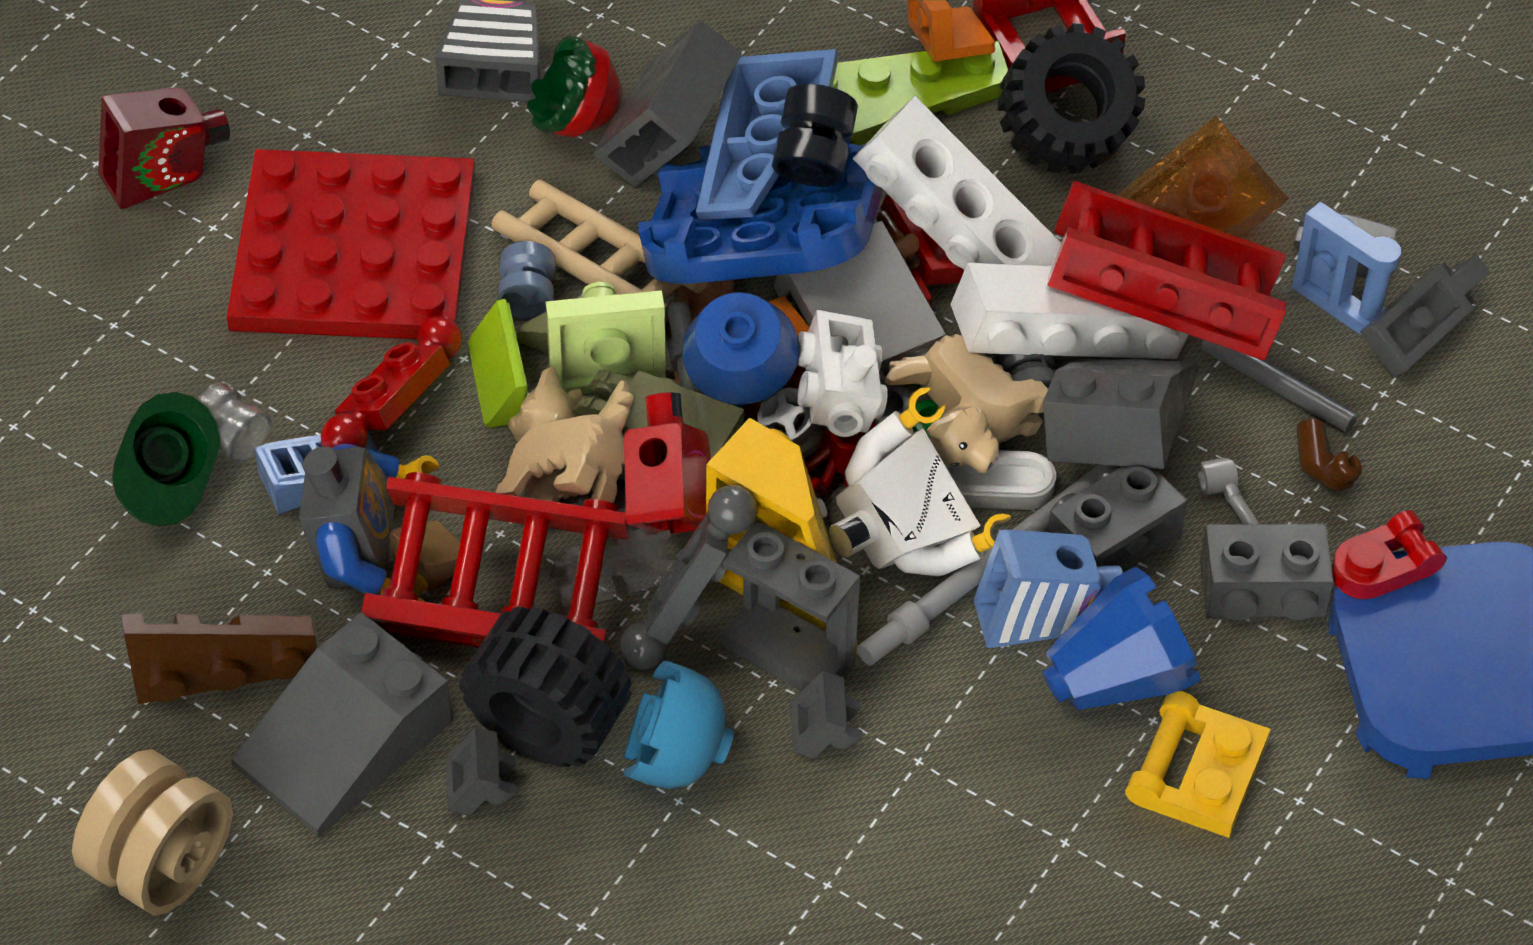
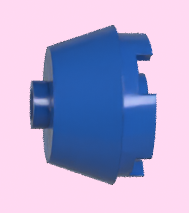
(740, 349)

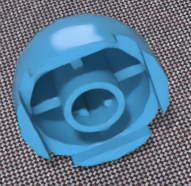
(678, 730)

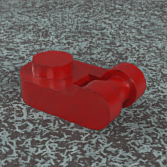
(1368, 568)

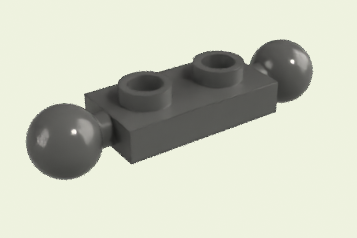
(679, 595)

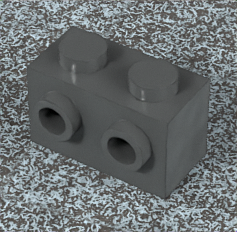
(1122, 515)
(1266, 571)

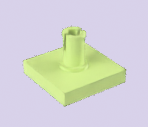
(606, 333)

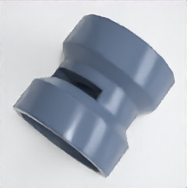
(529, 272)

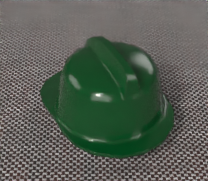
(166, 459)

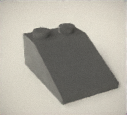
(1116, 410)
(344, 724)

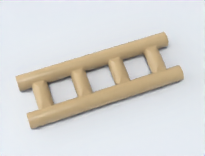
(590, 227)

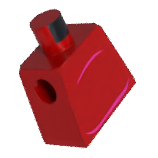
(665, 469)

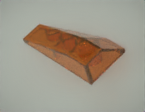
(1209, 183)

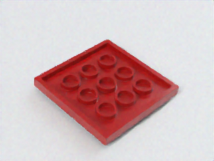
(351, 243)

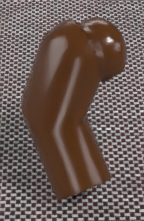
(1315, 460)

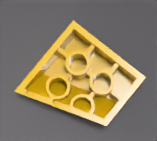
(778, 479)

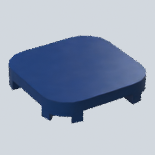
(790, 232)
(1444, 660)

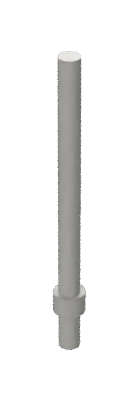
(913, 619)

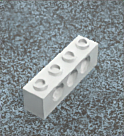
(952, 181)

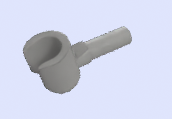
(1222, 477)

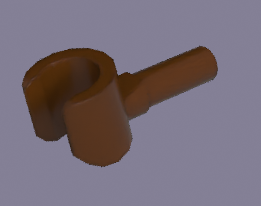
(906, 244)

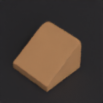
(437, 553)

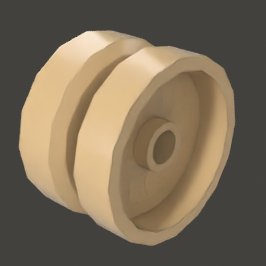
(152, 832)

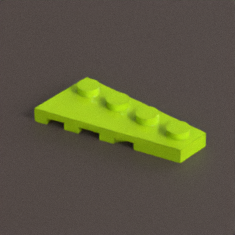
(890, 82)

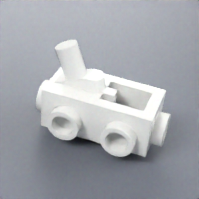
(841, 373)

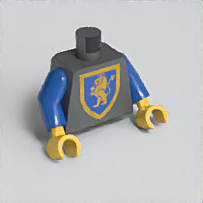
(351, 514)

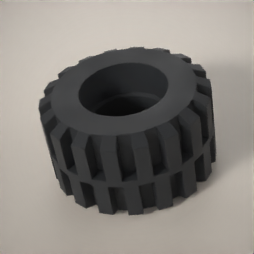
(1095, 65)
(546, 686)

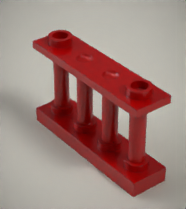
(1168, 270)
(458, 617)

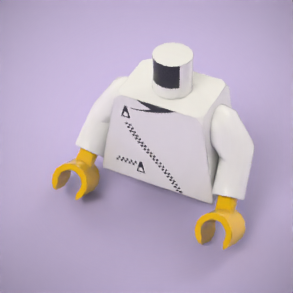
(906, 502)

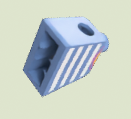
(1037, 586)

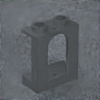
(776, 637)

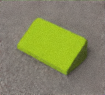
(497, 366)

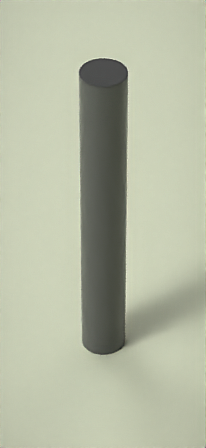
(1285, 385)

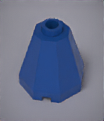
(1121, 649)

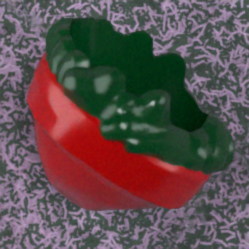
(576, 90)

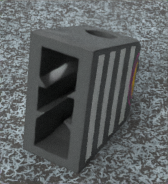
(489, 51)

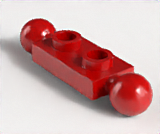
(393, 384)

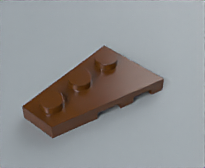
(208, 657)

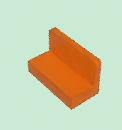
(948, 31)

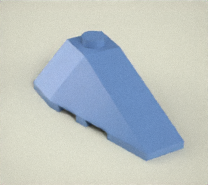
(748, 128)

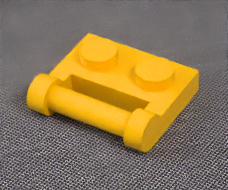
(1216, 774)

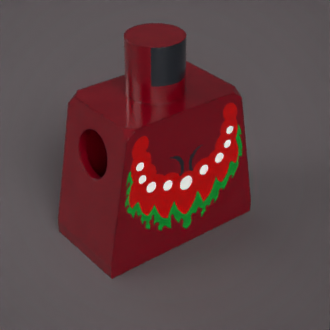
(154, 142)

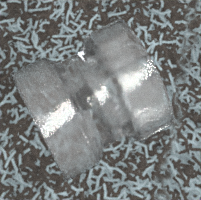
(239, 425)

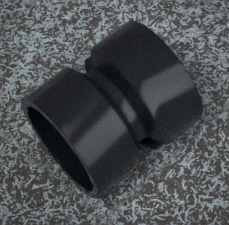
(815, 127)

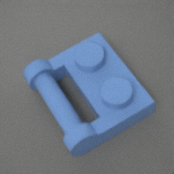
(1329, 263)

